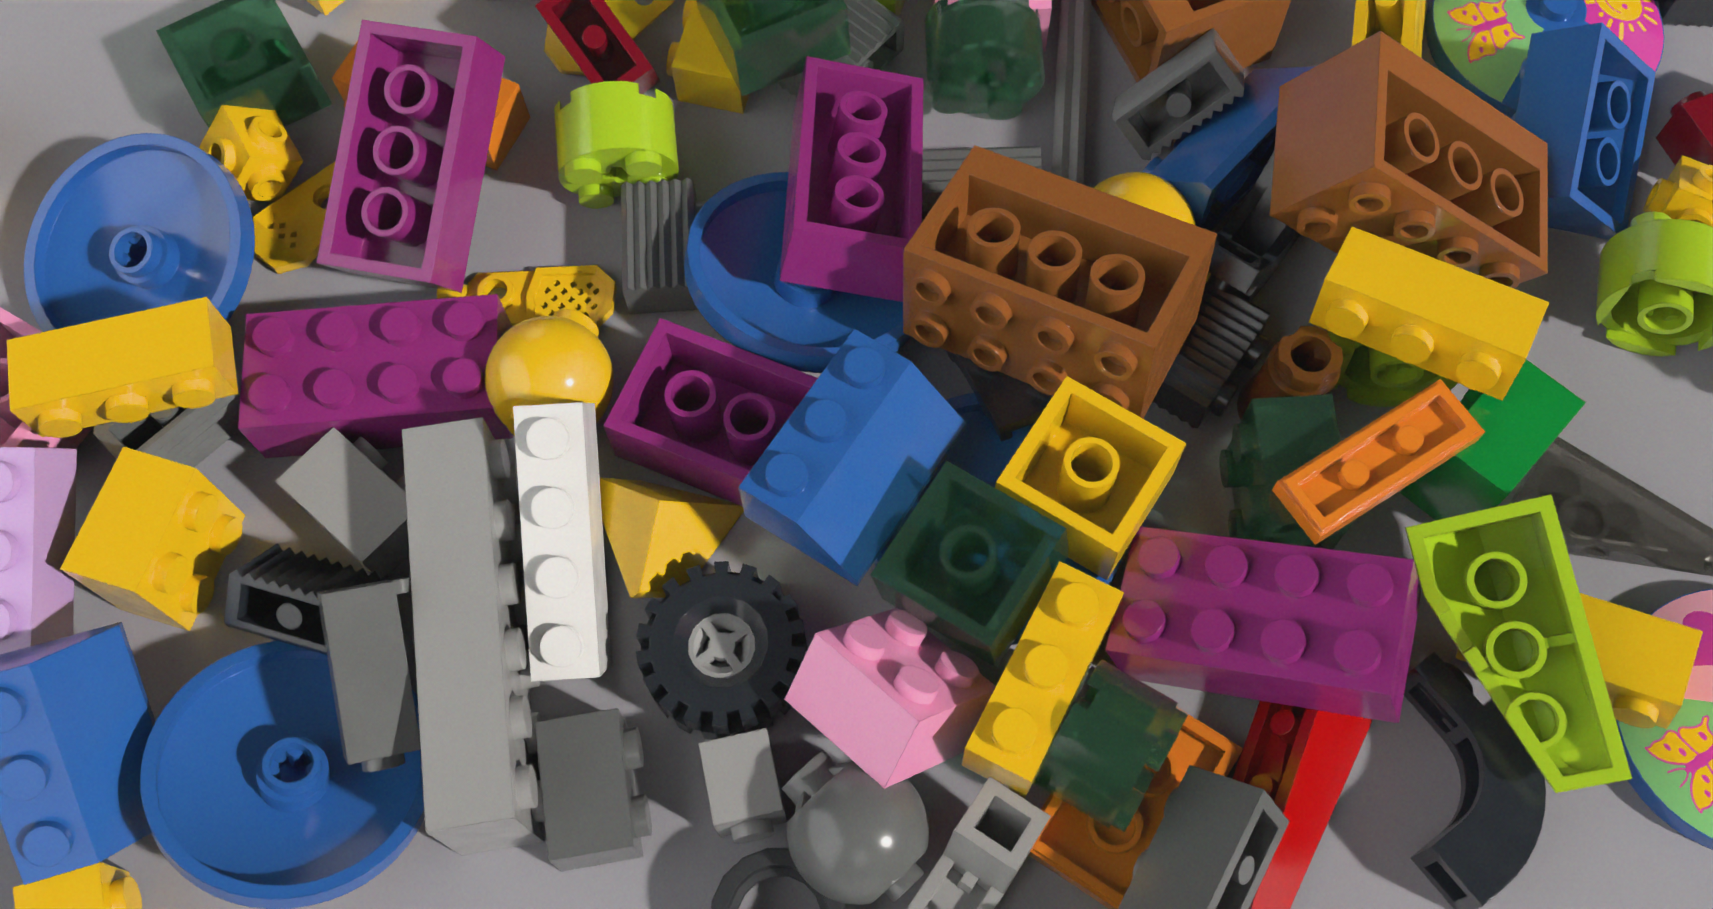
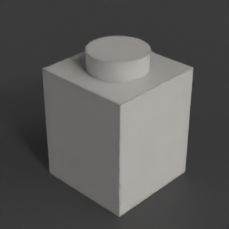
(743, 786)

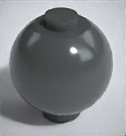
(854, 834)

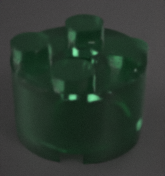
(983, 56)
(1106, 743)

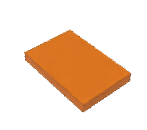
(1104, 858)

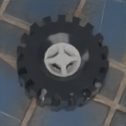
(705, 624)

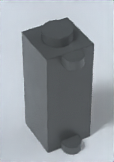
(370, 673)

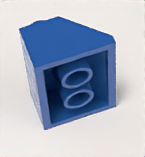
(1592, 108)
(1229, 149)
(852, 458)
(72, 751)

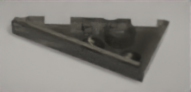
(1615, 517)

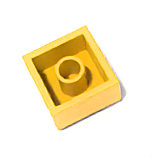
(1092, 472)
(155, 539)

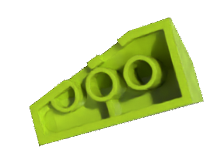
(1520, 623)

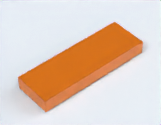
(1377, 461)

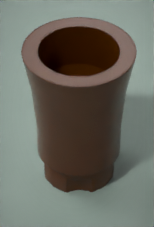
(1295, 366)

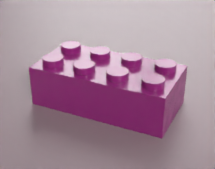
(411, 155)
(853, 179)
(367, 371)
(702, 409)
(1268, 621)

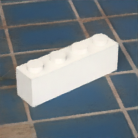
(562, 540)

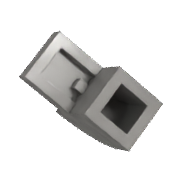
(983, 852)

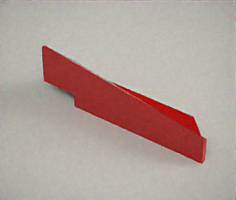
(1302, 766)

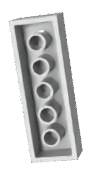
(471, 639)

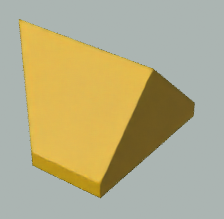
(661, 531)

